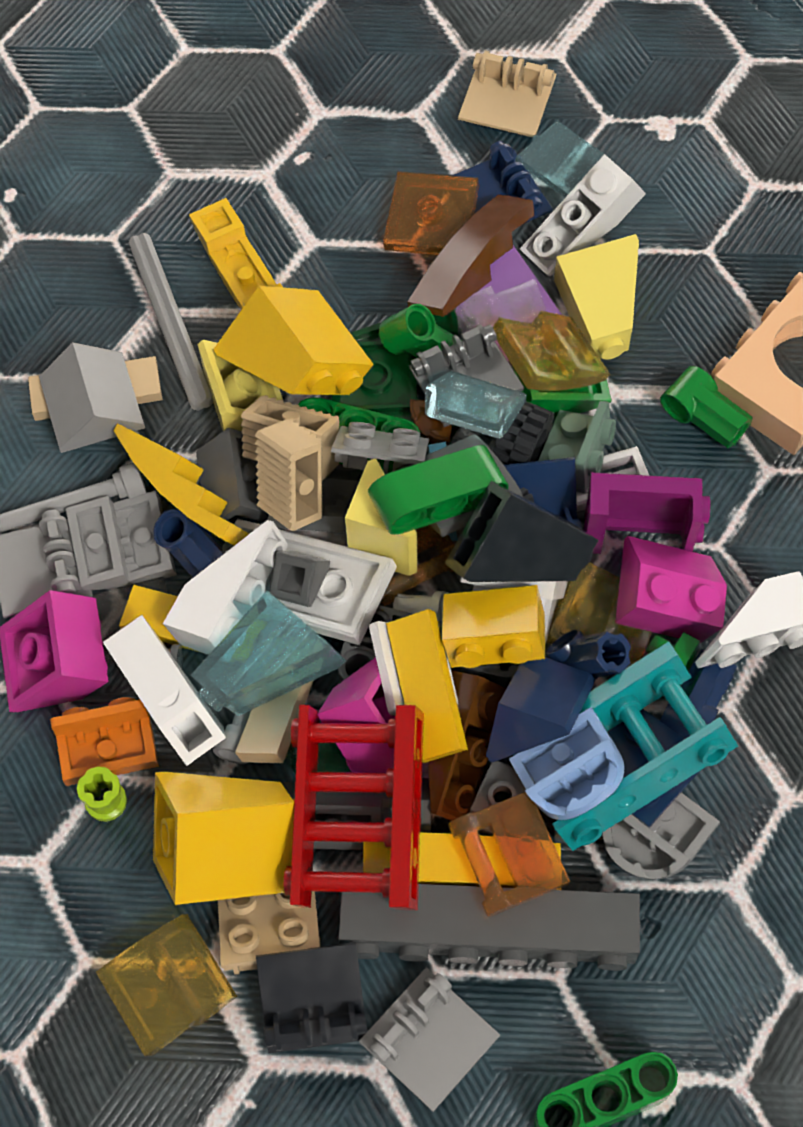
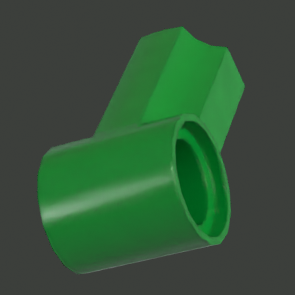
(412, 331)
(697, 400)

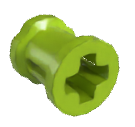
(113, 801)

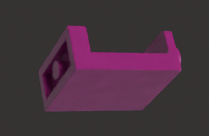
(646, 505)

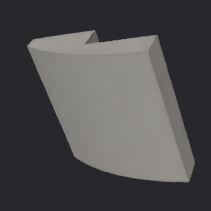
(117, 542)

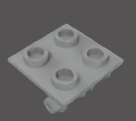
(361, 442)
(37, 562)
(429, 1038)

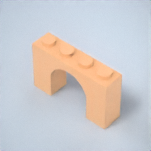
(755, 380)

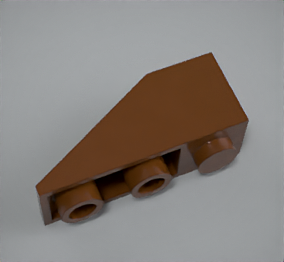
(457, 777)

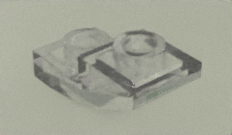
(485, 307)

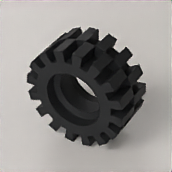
(525, 436)

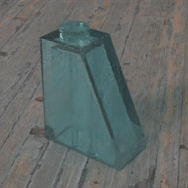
(263, 659)

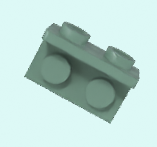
(581, 438)

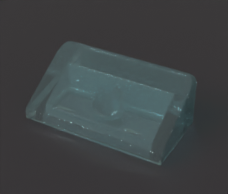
(473, 403)

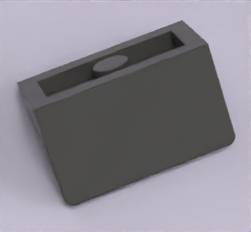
(230, 475)

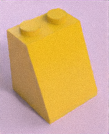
(294, 343)
(221, 836)

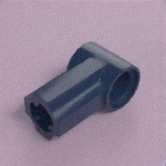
(186, 541)
(596, 653)
(704, 691)

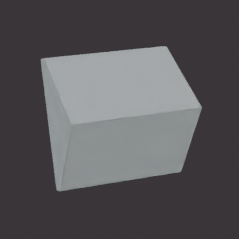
(89, 395)

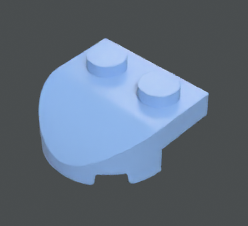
(572, 771)

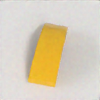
(231, 251)

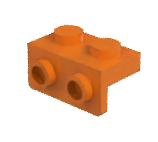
(105, 737)

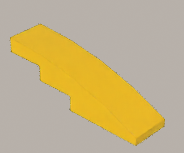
(176, 481)
(443, 860)

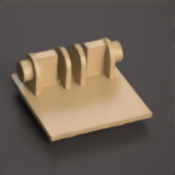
(507, 94)
(263, 927)

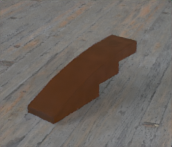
(466, 259)

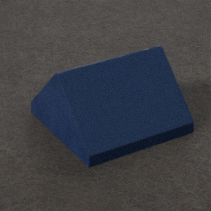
(538, 707)

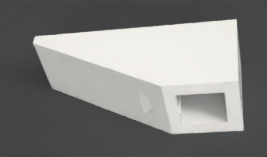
(584, 215)
(225, 590)
(761, 623)
(165, 690)

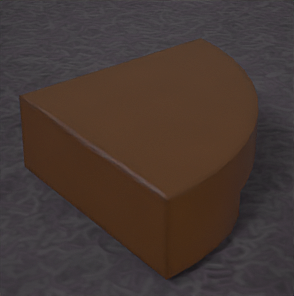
(429, 427)

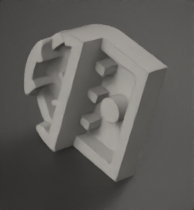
(664, 846)

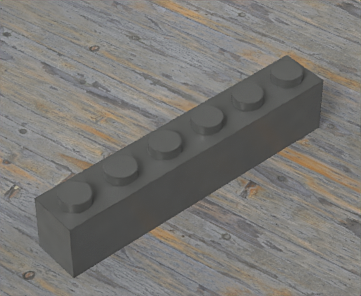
(453, 923)

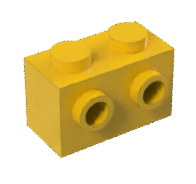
(493, 626)

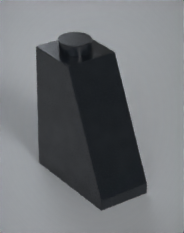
(519, 542)

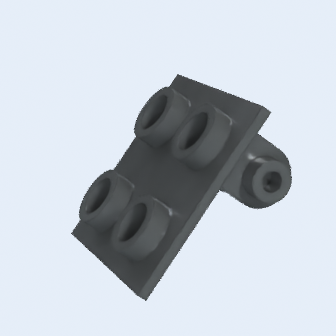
(473, 356)

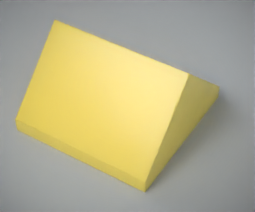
(232, 387)
(369, 534)

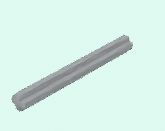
(171, 322)

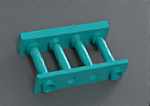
(621, 701)

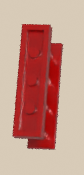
(398, 832)

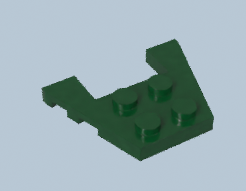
(389, 381)

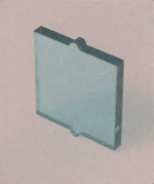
(559, 158)

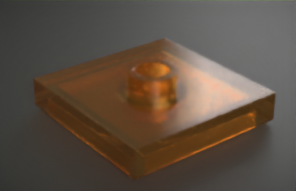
(428, 211)

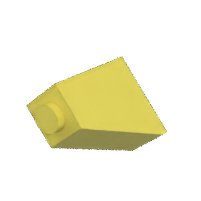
(600, 292)

